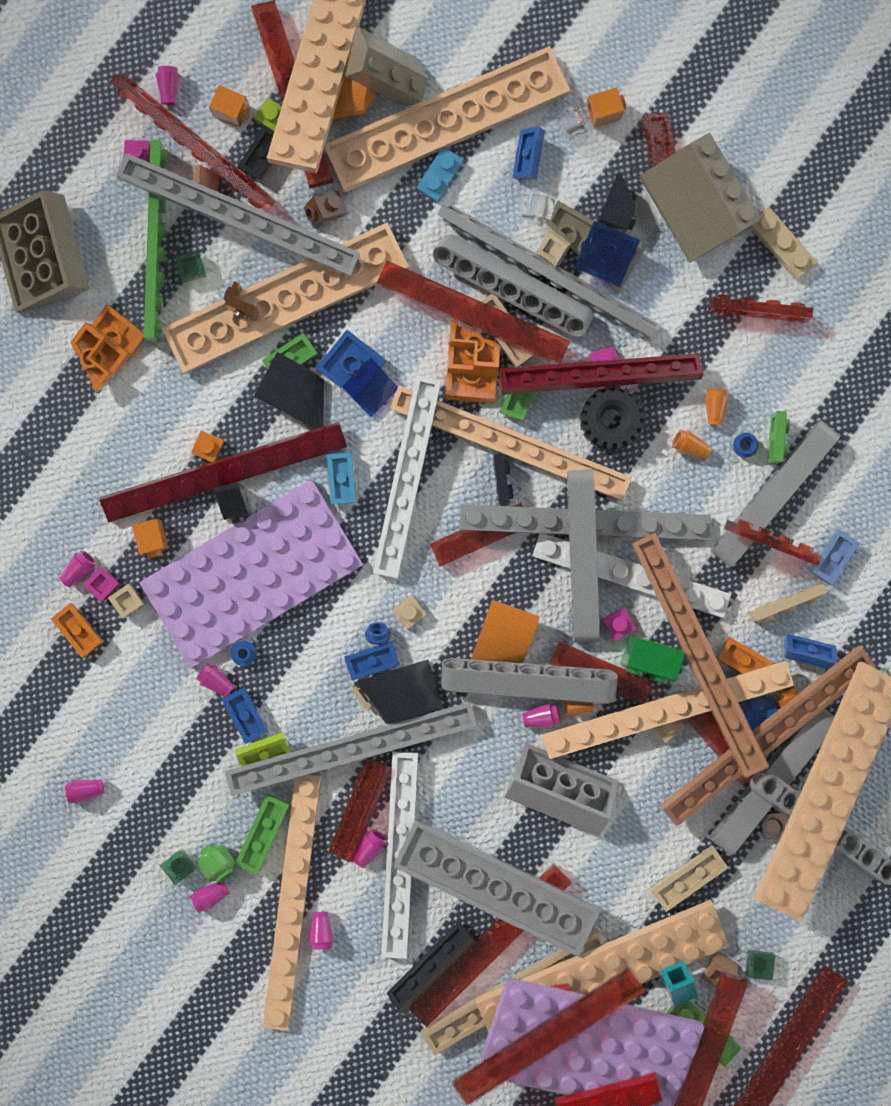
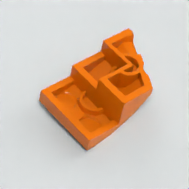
(353, 99)
(106, 345)
(471, 366)
(505, 634)

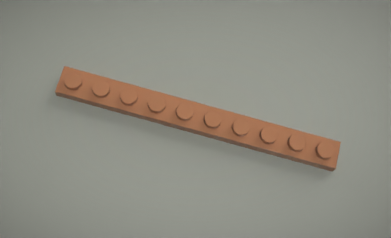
(700, 656)
(768, 736)

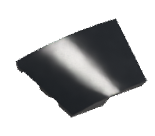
(293, 391)
(402, 692)

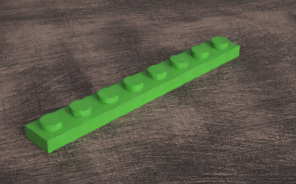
(155, 253)

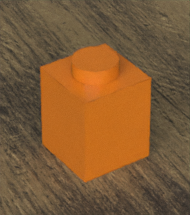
(230, 106)
(605, 107)
(150, 538)

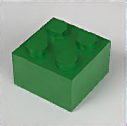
(651, 657)

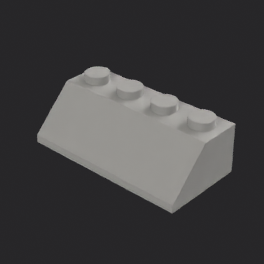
(562, 790)

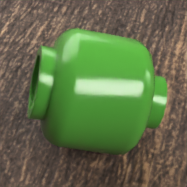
(216, 863)

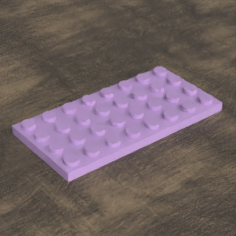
(251, 574)
(612, 1050)

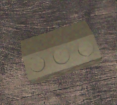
(386, 69)

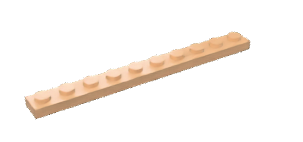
(516, 445)
(661, 711)
(292, 902)

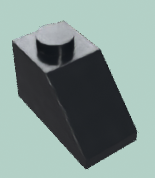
(619, 207)
(233, 502)

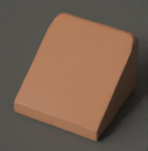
(206, 178)
(715, 967)

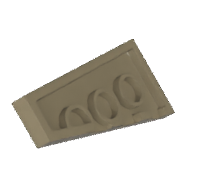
(575, 229)

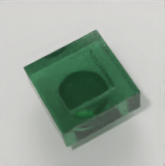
(190, 266)
(178, 866)
(760, 965)

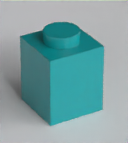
(679, 983)

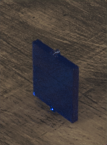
(370, 387)

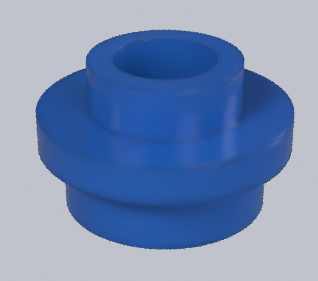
(750, 439)
(377, 633)
(251, 653)

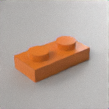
(77, 630)
(741, 657)

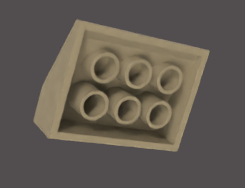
(699, 197)
(40, 252)

